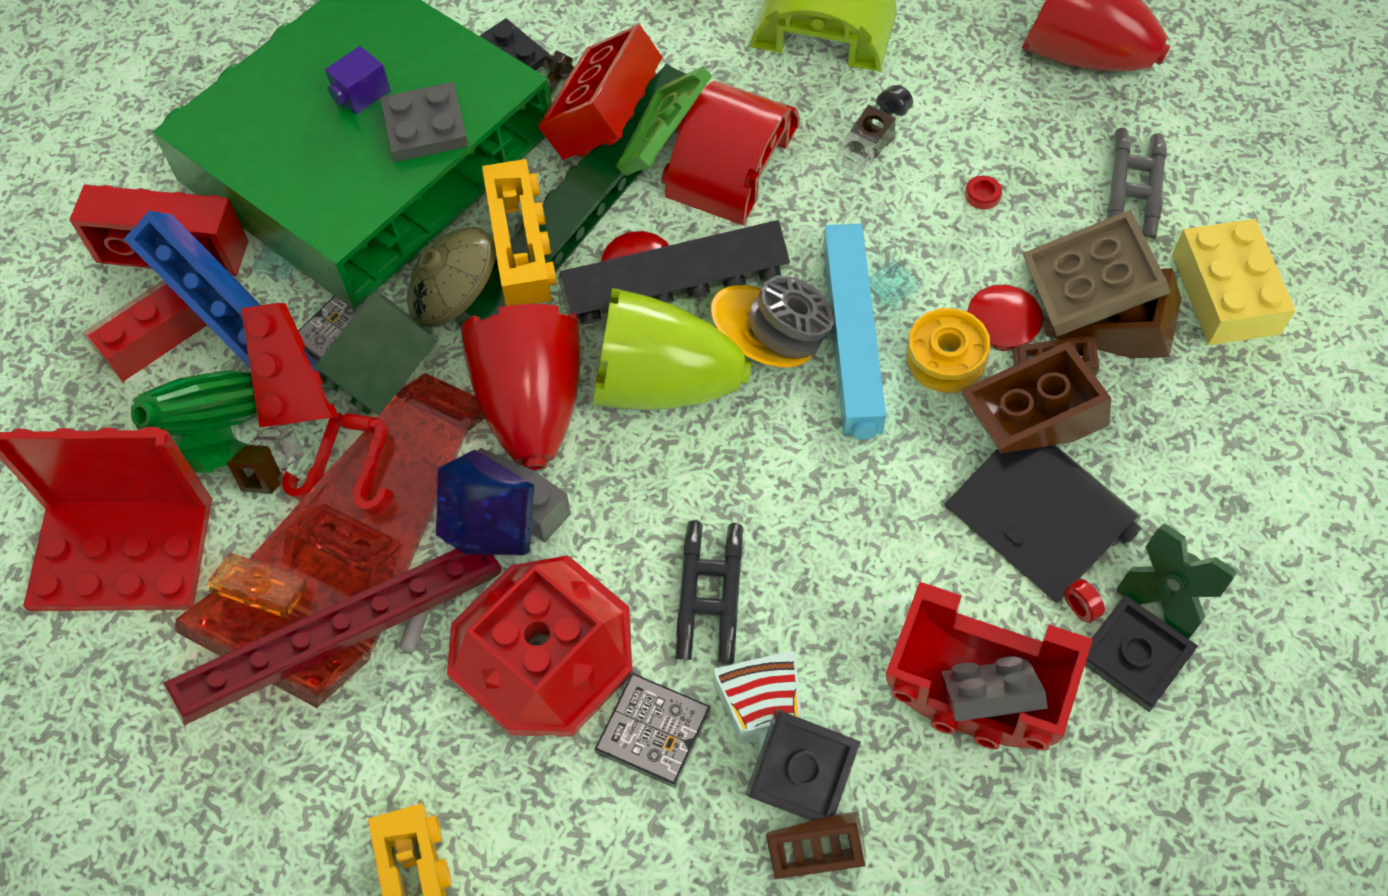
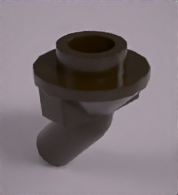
(559, 66)

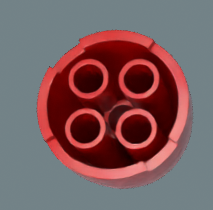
(1098, 35)
(525, 377)

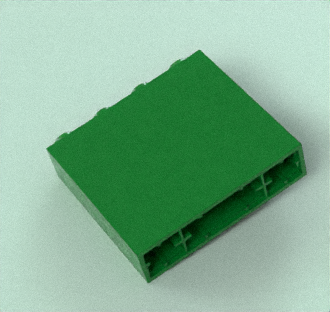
(324, 179)

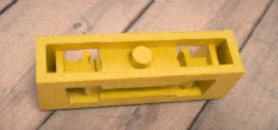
(527, 281)
(403, 830)

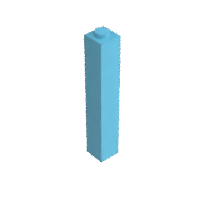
(854, 332)

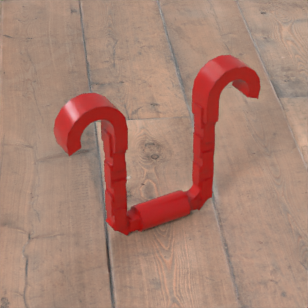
(364, 481)

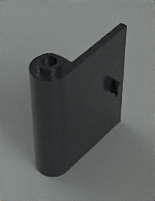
(1048, 506)

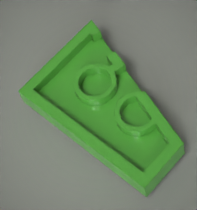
(661, 119)

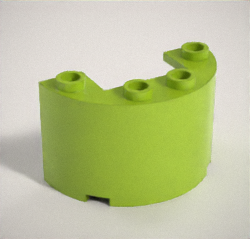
(860, 23)

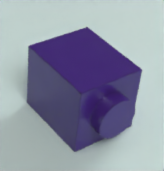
(357, 80)

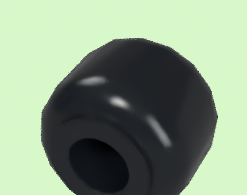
(895, 100)

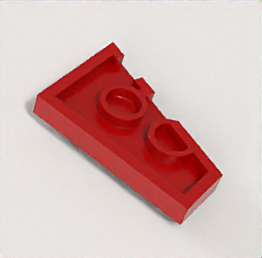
(280, 371)

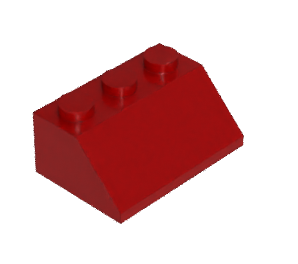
(143, 330)

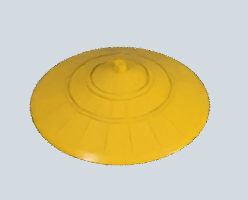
(730, 317)

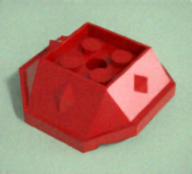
(551, 684)

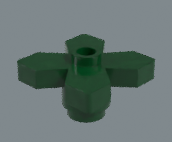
(1177, 580)

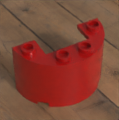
(725, 149)
(940, 638)

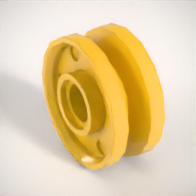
(951, 331)

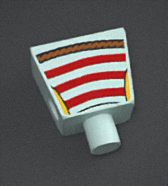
(754, 690)

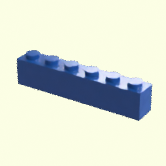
(196, 278)

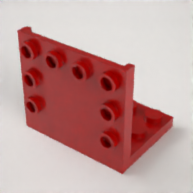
(117, 521)

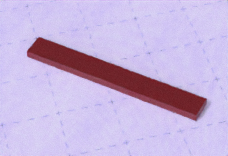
(326, 633)

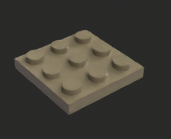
(1095, 273)

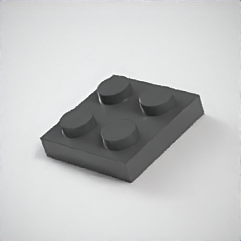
(424, 122)
(993, 689)

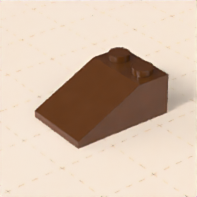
(1138, 331)
(1040, 401)

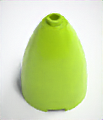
(663, 357)

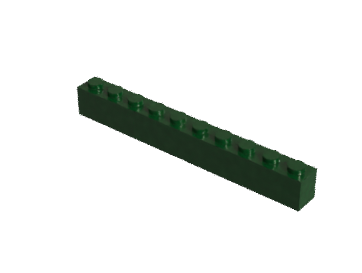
(576, 203)

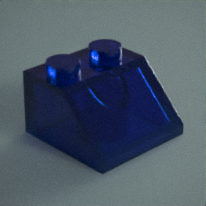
(483, 507)

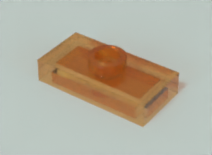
(257, 584)

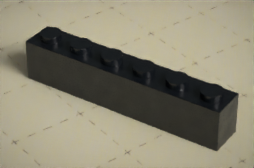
(677, 269)

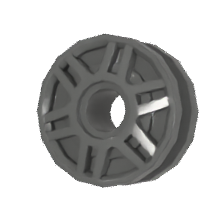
(790, 317)

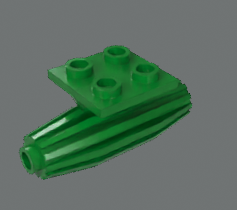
(200, 415)

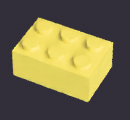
(1233, 282)

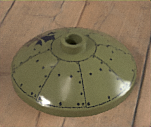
(450, 276)

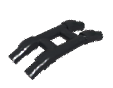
(689, 602)

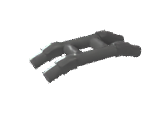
(1152, 192)

